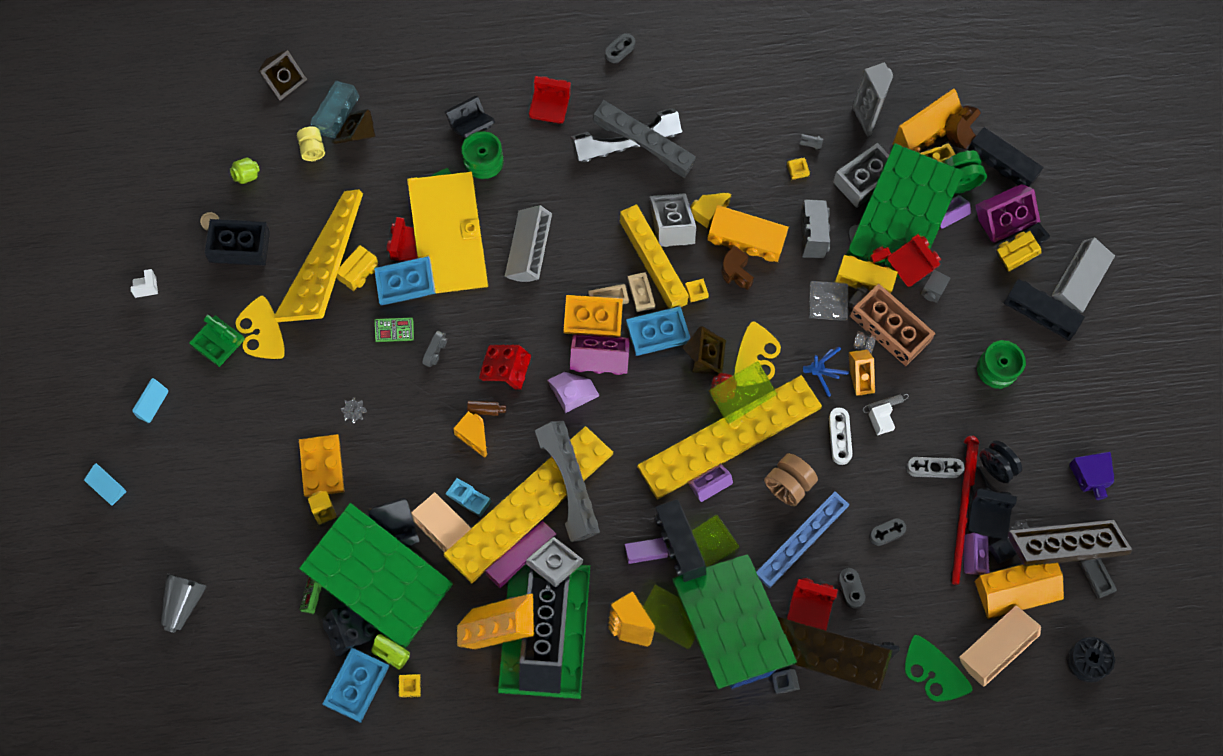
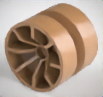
(791, 479)

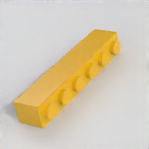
(653, 257)

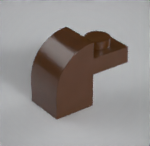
(958, 127)
(733, 269)

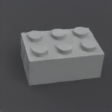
(861, 175)

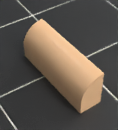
(439, 522)
(1000, 645)

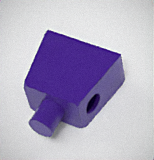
(1094, 473)

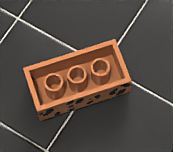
(892, 324)

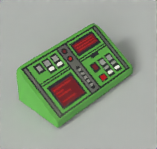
(394, 329)
(310, 596)

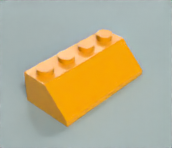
(928, 124)
(747, 233)
(1021, 587)
(631, 621)
(497, 623)

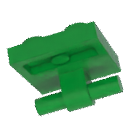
(216, 340)

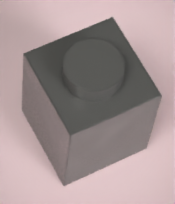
(935, 286)

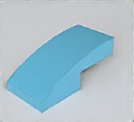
(468, 497)

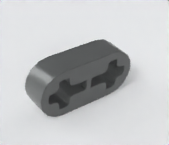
(885, 528)

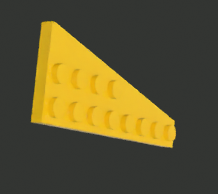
(317, 276)

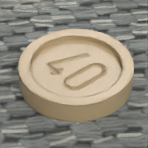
(206, 218)

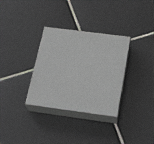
(554, 561)

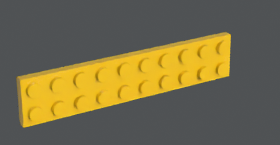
(724, 441)
(523, 509)

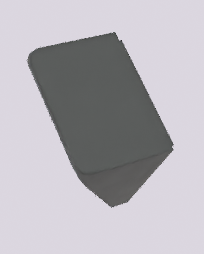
(785, 681)

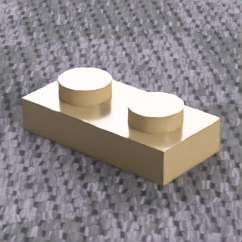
(641, 292)

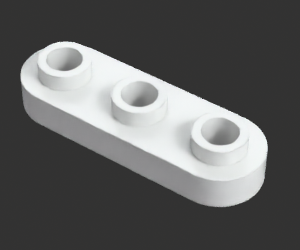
(840, 428)

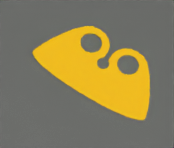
(270, 336)
(752, 345)

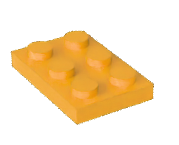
(593, 316)
(321, 465)

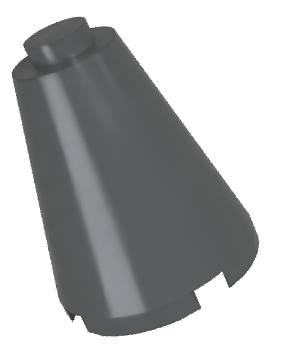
(179, 601)

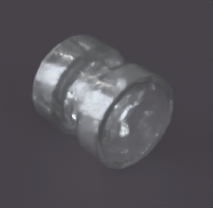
(860, 341)

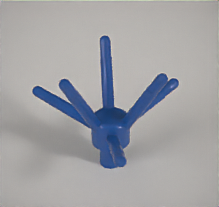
(818, 368)

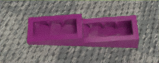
(516, 556)

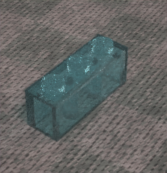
(335, 109)

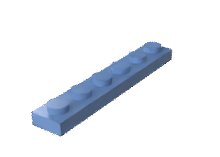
(802, 539)

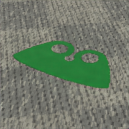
(946, 673)

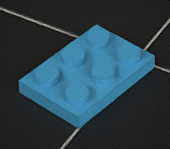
(404, 280)
(658, 331)
(356, 685)

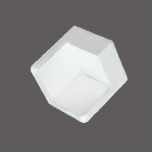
(145, 286)
(881, 419)

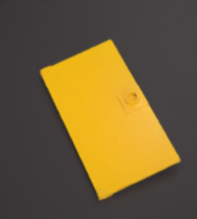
(448, 230)

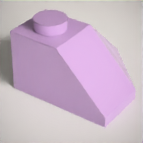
(572, 390)

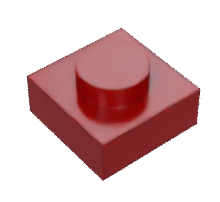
(880, 254)

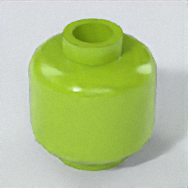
(244, 170)

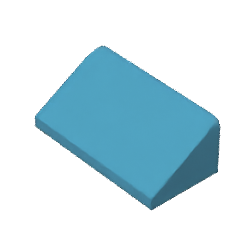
(150, 401)
(104, 484)

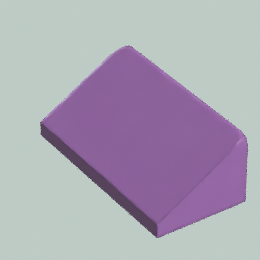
(957, 210)
(711, 482)
(646, 550)
(976, 554)

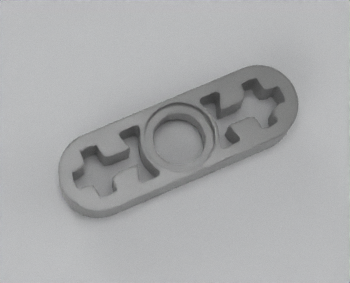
(949, 473)

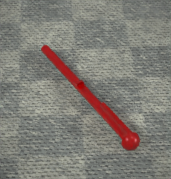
(968, 481)

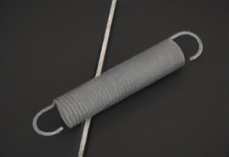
(892, 400)

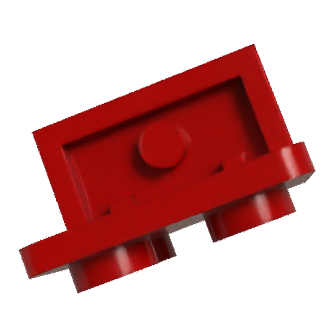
(550, 99)
(403, 242)
(914, 260)
(505, 364)
(811, 603)

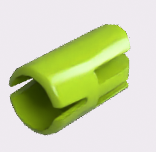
(390, 651)

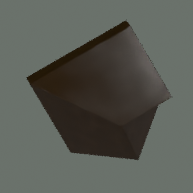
(282, 74)
(356, 127)
(706, 351)

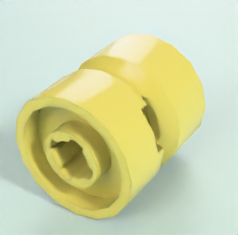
(310, 143)

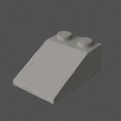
(673, 220)

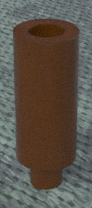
(485, 408)

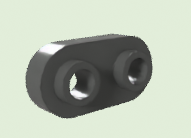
(618, 48)
(431, 356)
(851, 587)

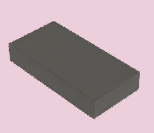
(1098, 577)

